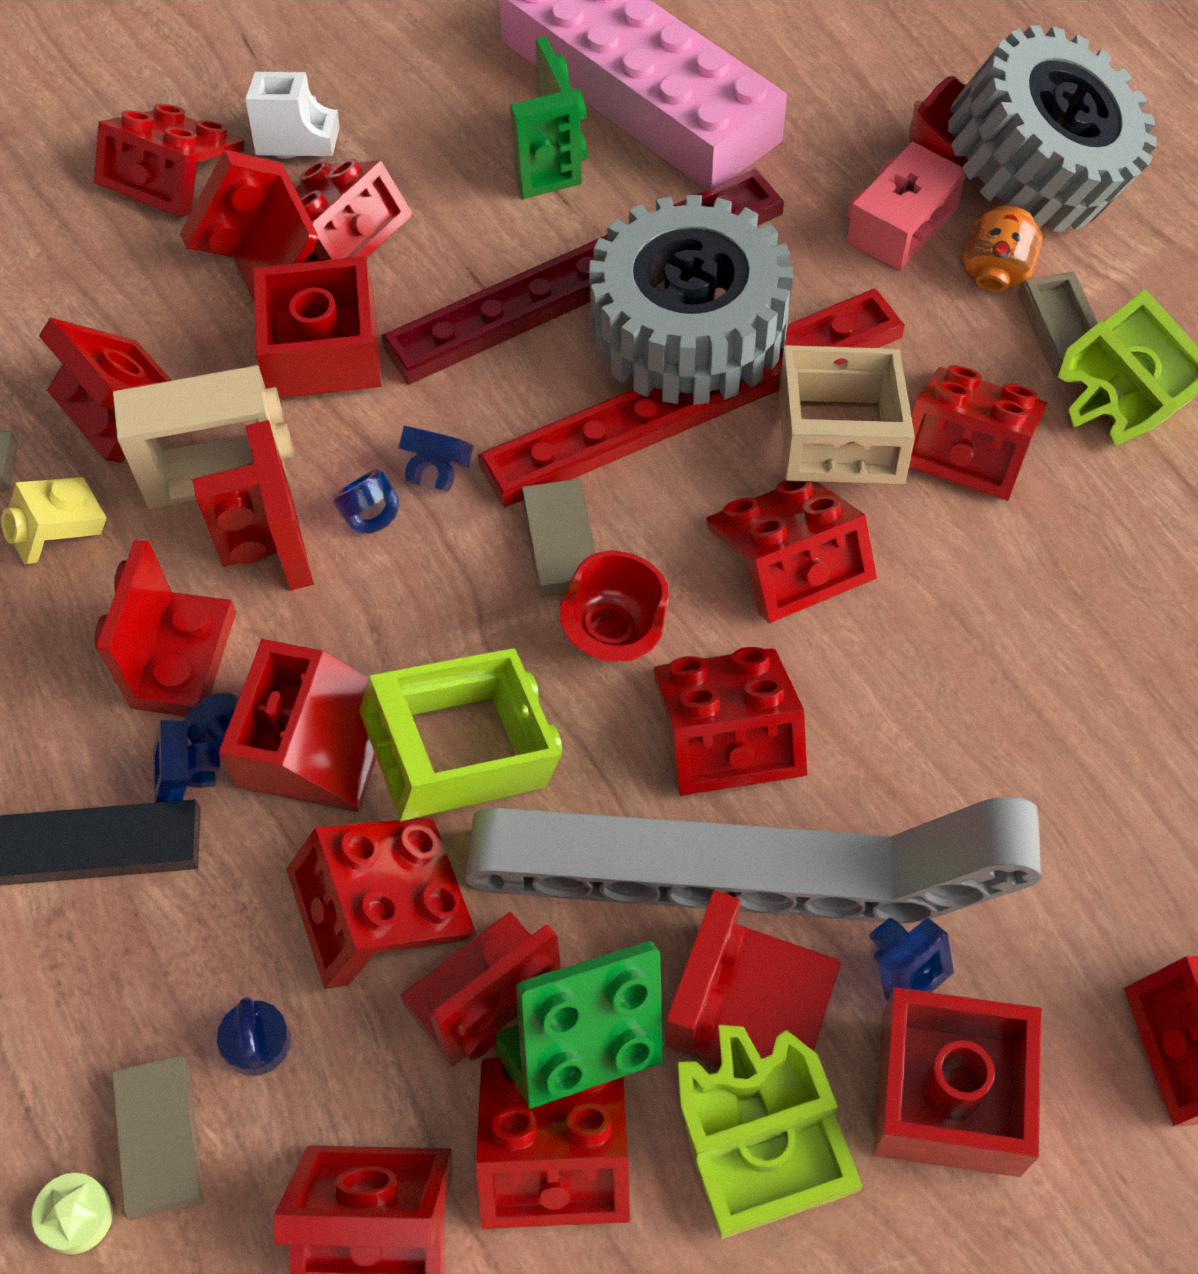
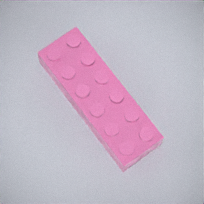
(656, 81)

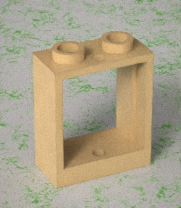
(190, 406)
(845, 448)

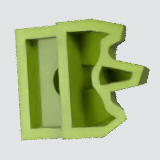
(1133, 369)
(764, 1133)

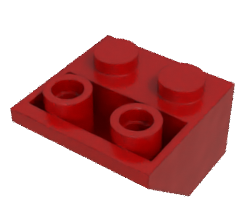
(300, 728)

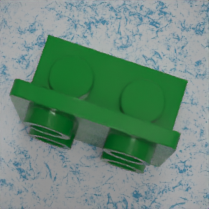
(548, 130)
(585, 1025)

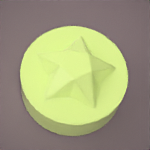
(72, 1213)

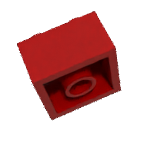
(316, 327)
(959, 1082)

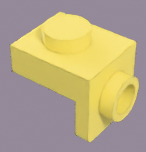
(50, 512)

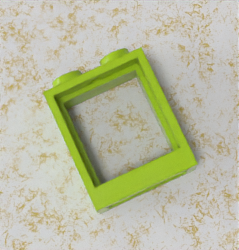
(499, 676)

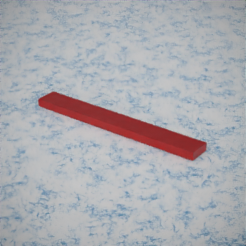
(637, 421)

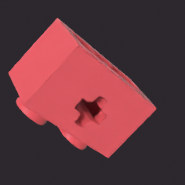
(904, 205)

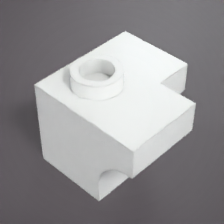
(288, 118)

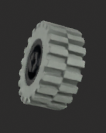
(1052, 128)
(683, 334)

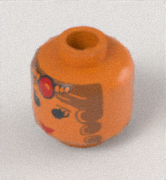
(1002, 248)

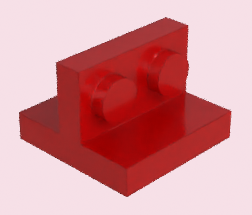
(90, 371)
(254, 510)
(366, 1210)

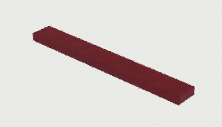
(534, 295)

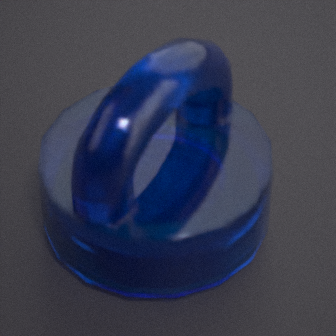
(362, 495)
(211, 718)
(253, 1037)

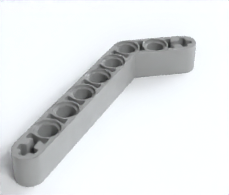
(773, 870)

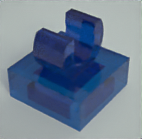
(434, 450)
(181, 764)
(912, 959)

